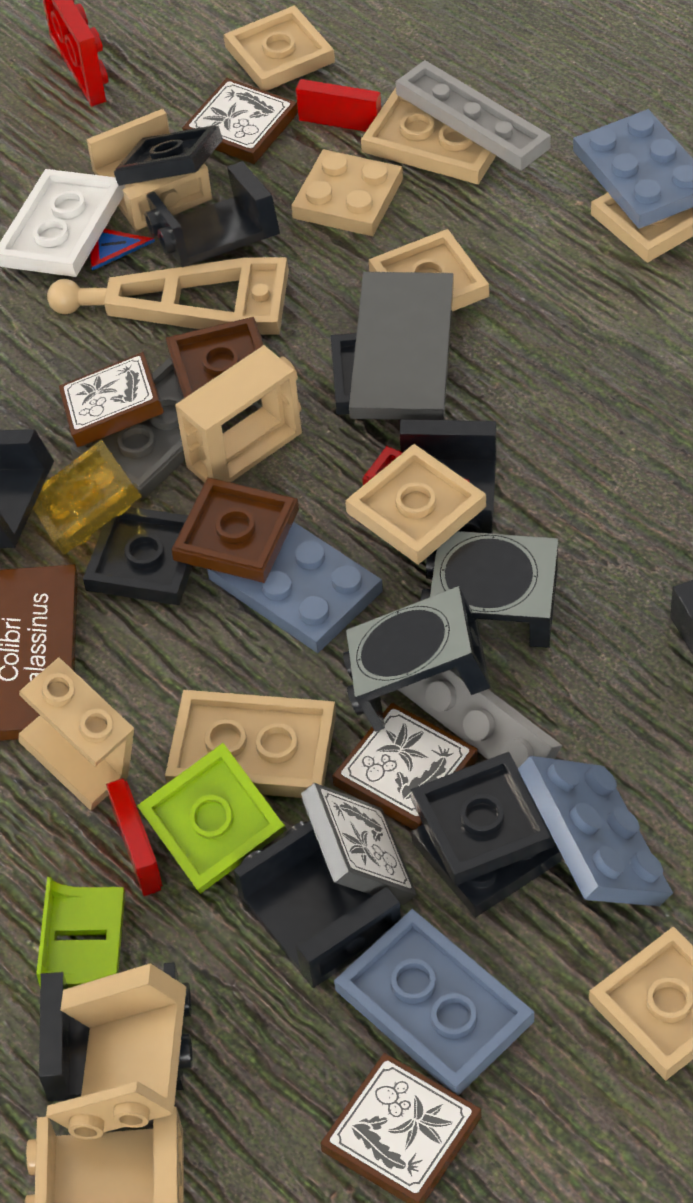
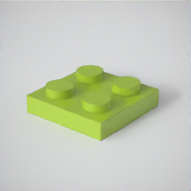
(211, 817)

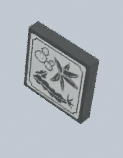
(357, 843)

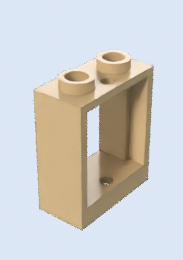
(254, 438)

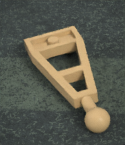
(258, 295)

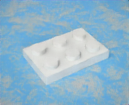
(60, 222)

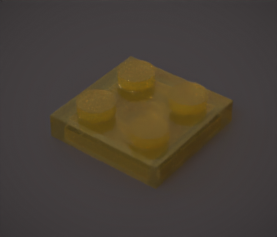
(84, 497)

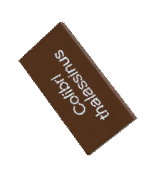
(35, 630)

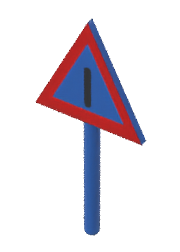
(115, 245)

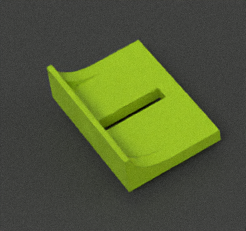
(81, 913)

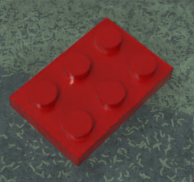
(78, 46)

